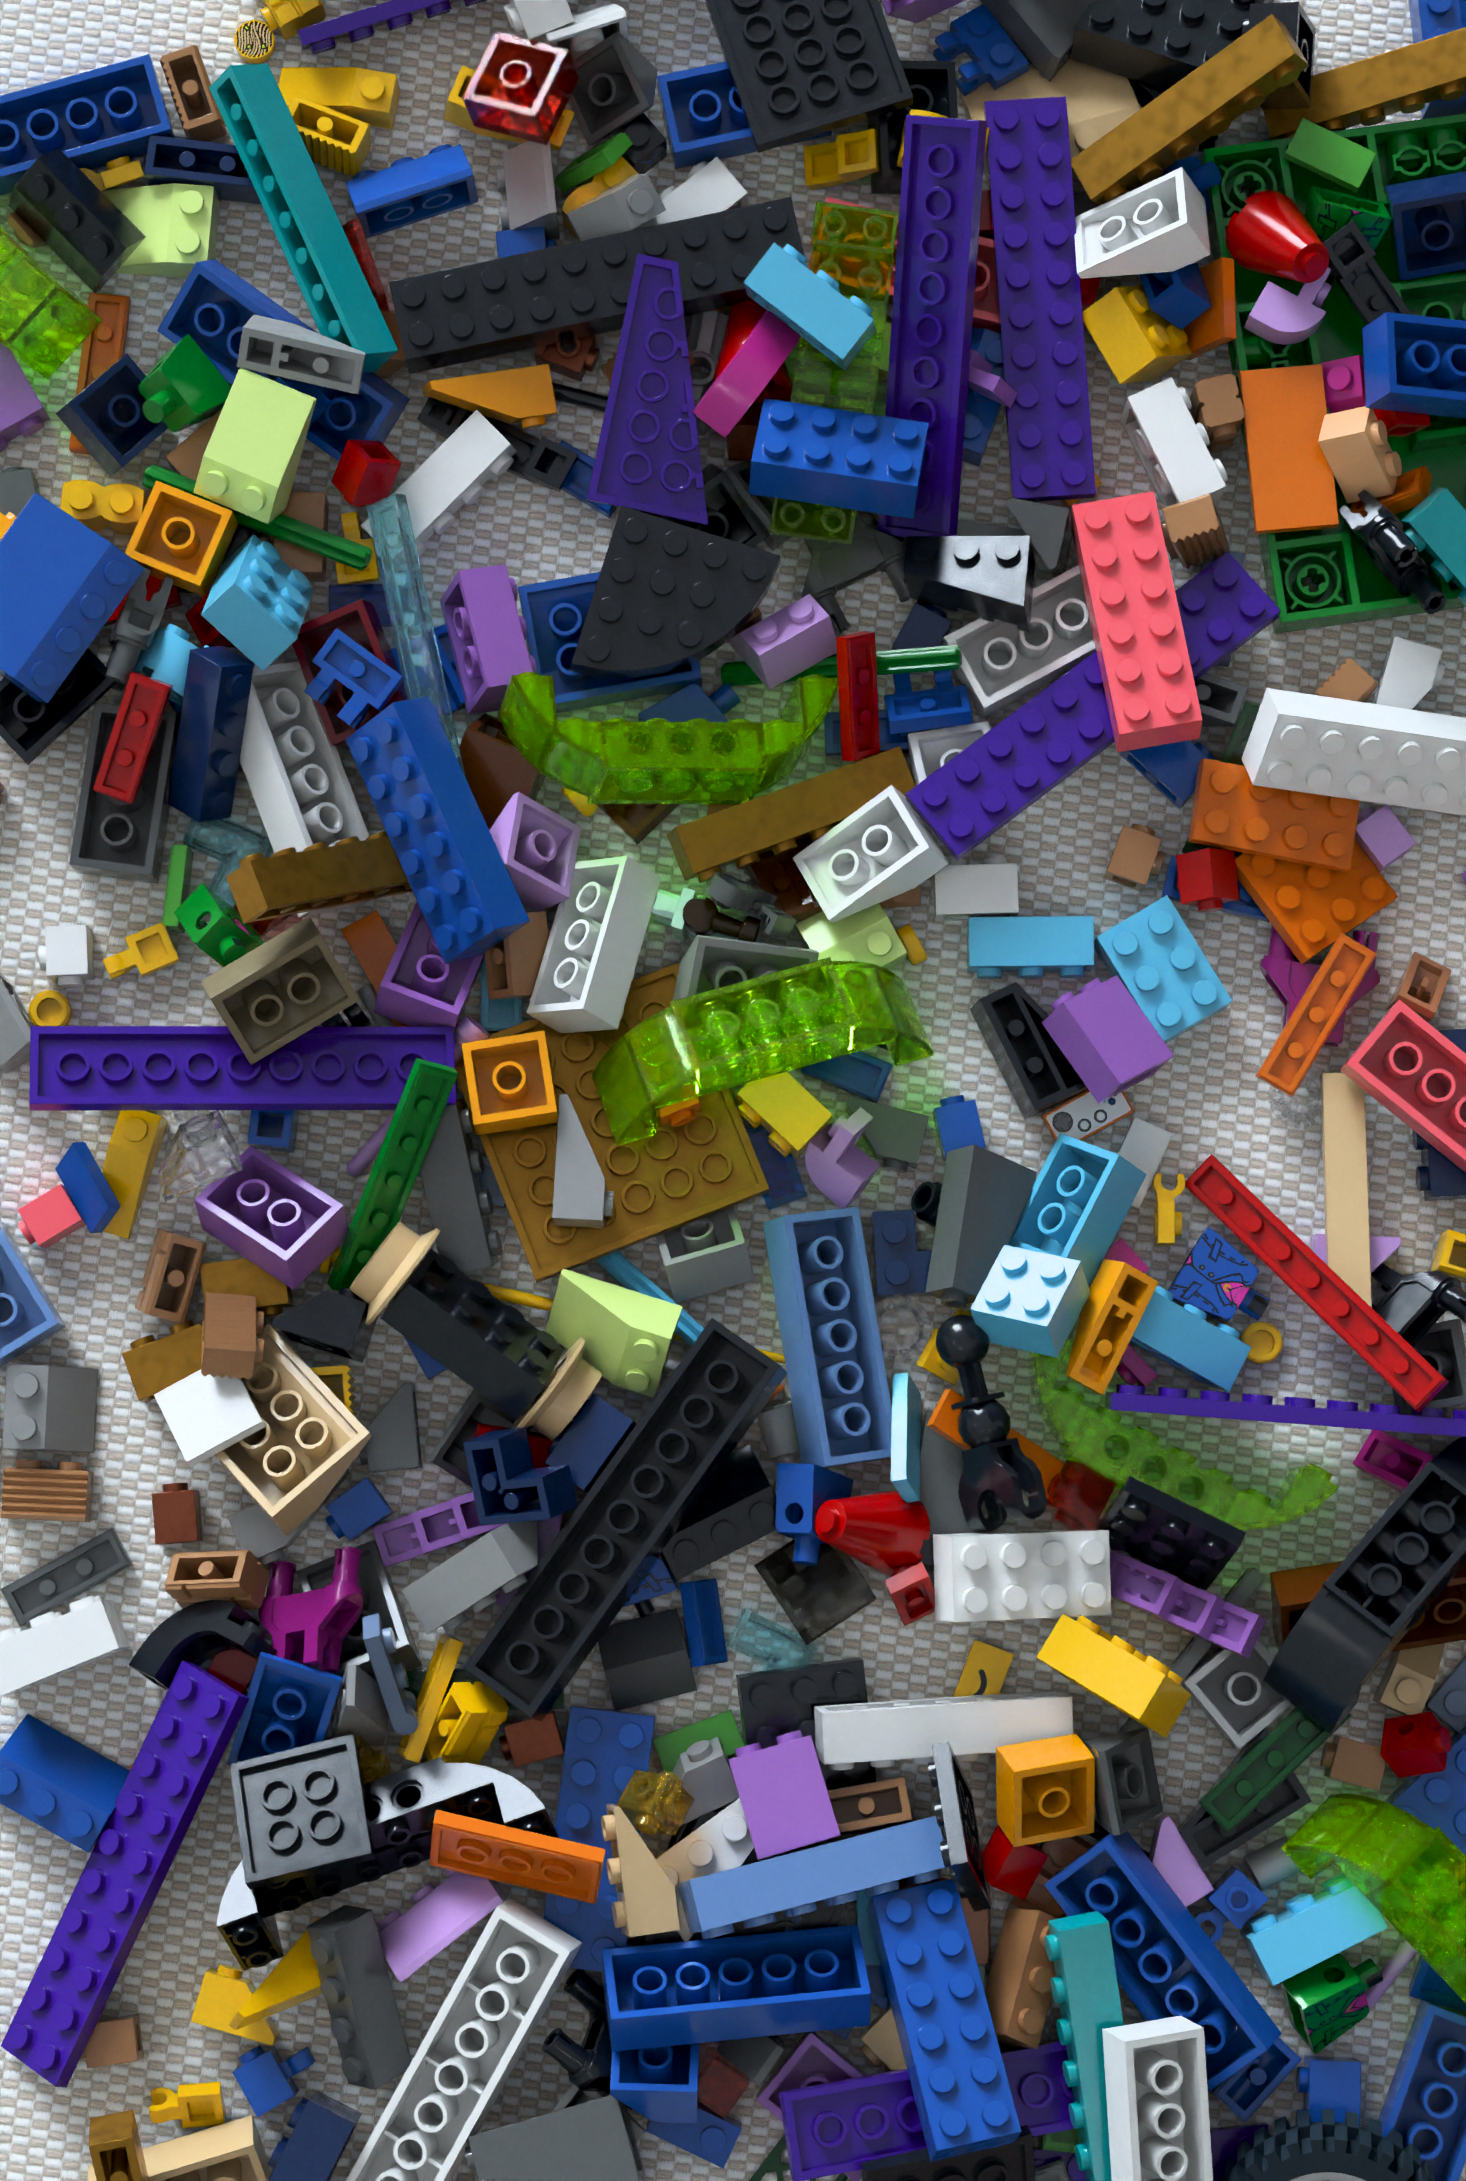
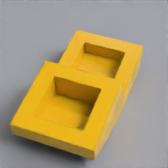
(841, 161)

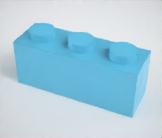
(1030, 946)
(1189, 1342)

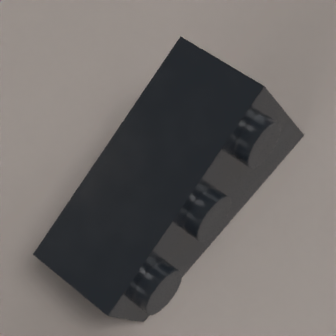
(973, 574)
(1025, 1051)
(1210, 1842)

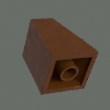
(496, 767)

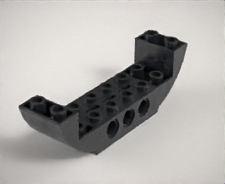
(1376, 1593)
(401, 1829)

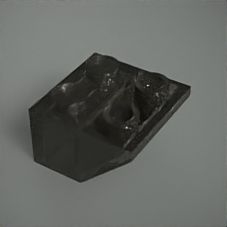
(815, 1595)

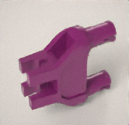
(1291, 978)
(313, 1623)

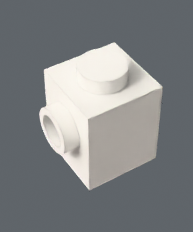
(67, 955)

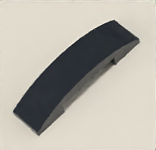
(1360, 275)
(535, 459)

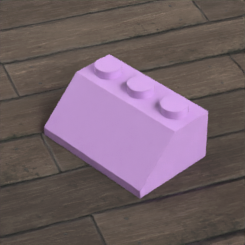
(436, 1920)

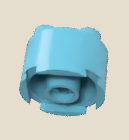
(168, 659)

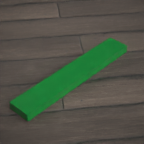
(395, 1168)

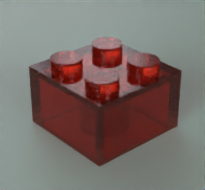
(521, 87)

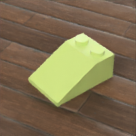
(177, 225)
(256, 447)
(858, 937)
(622, 1329)

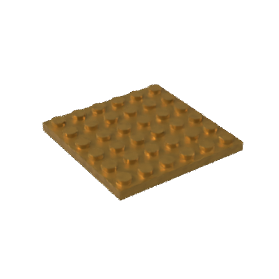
(654, 1180)

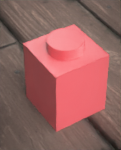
(50, 1218)

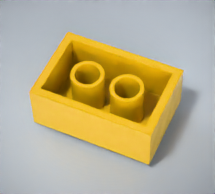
(1115, 1673)

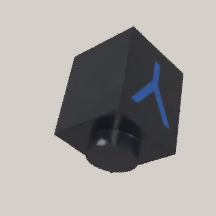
(648, 144)

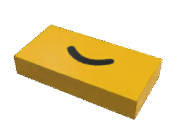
(983, 1670)

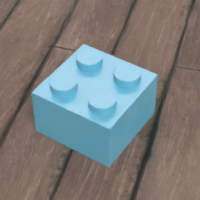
(1031, 1300)

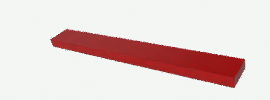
(1316, 1283)

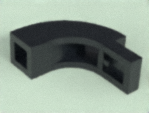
(196, 1636)

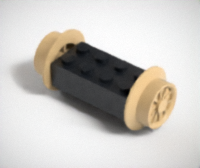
(475, 1333)

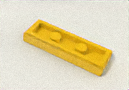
(431, 1695)

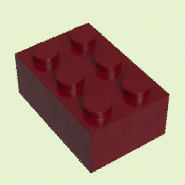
(363, 626)

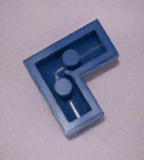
(1257, 2080)

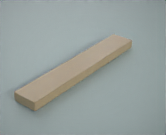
(1346, 1182)

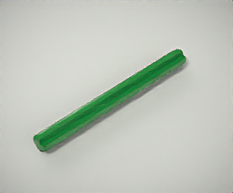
(281, 527)
(887, 662)

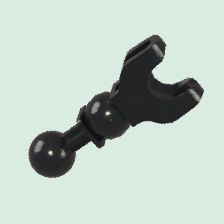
(994, 1466)

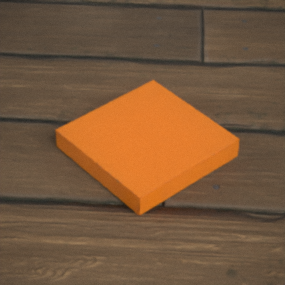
(1218, 322)

